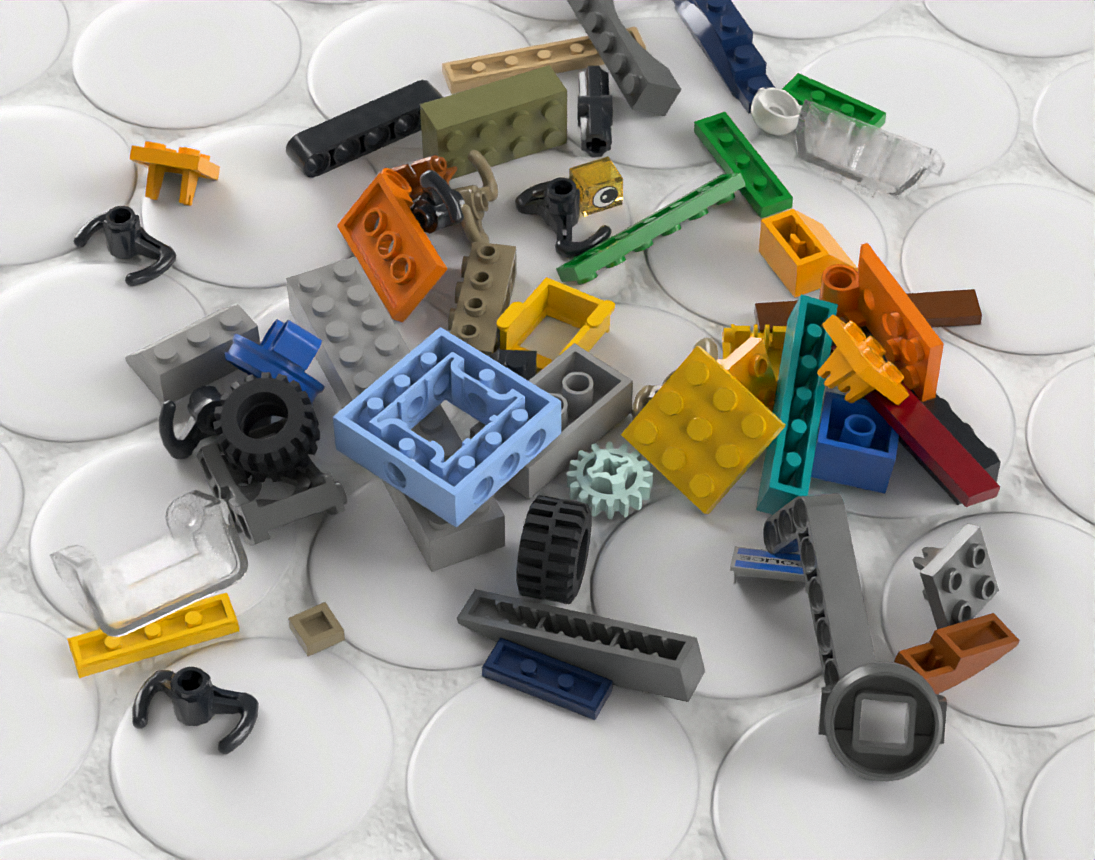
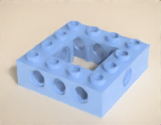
(379, 424)

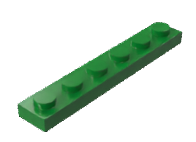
(640, 235)

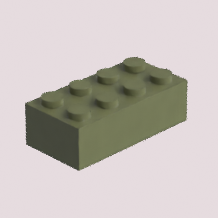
(497, 120)

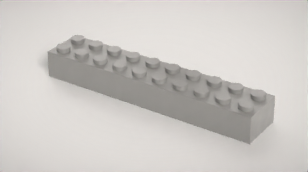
(355, 352)

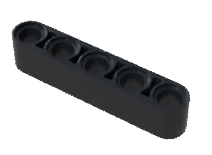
(360, 130)

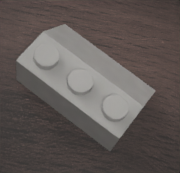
(192, 354)

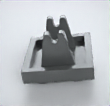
(957, 577)

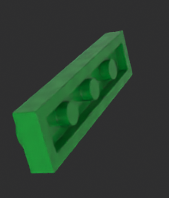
(737, 155)

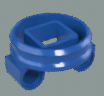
(283, 350)

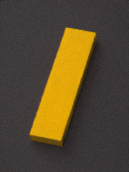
(191, 625)

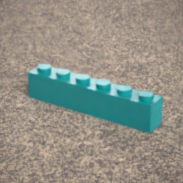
(797, 405)

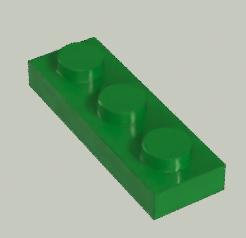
(804, 88)

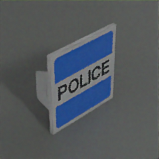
(766, 565)

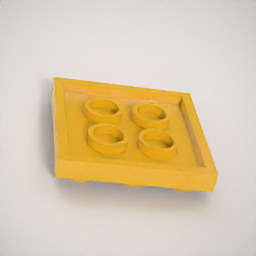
(703, 430)

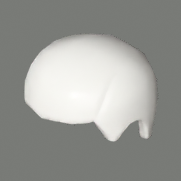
(775, 111)

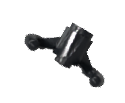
(438, 203)
(559, 206)
(126, 239)
(200, 424)
(196, 702)

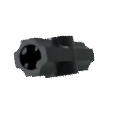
(595, 111)

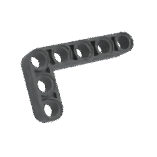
(822, 536)

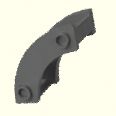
(254, 518)

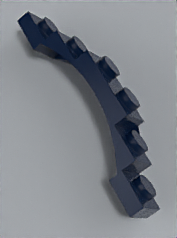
(727, 45)

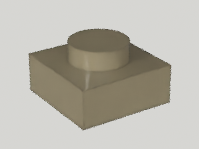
(316, 629)

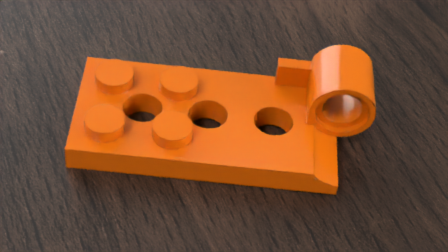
(390, 201)
(880, 304)

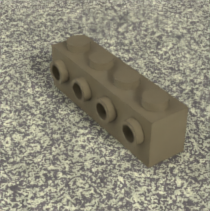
(483, 295)

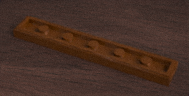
(938, 309)

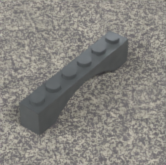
(640, 76)

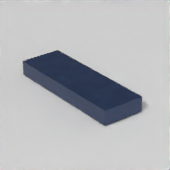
(547, 678)

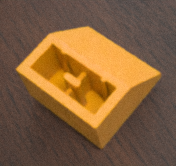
(799, 250)

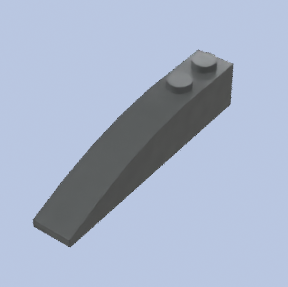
(611, 648)

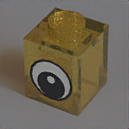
(598, 185)

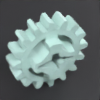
(610, 479)

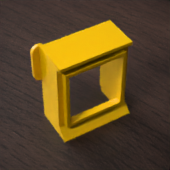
(562, 303)

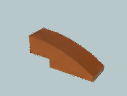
(959, 651)

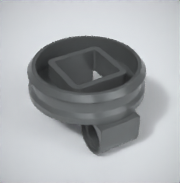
(883, 682)

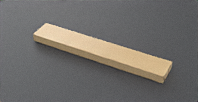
(560, 55)

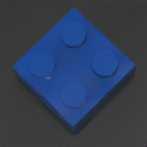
(854, 445)

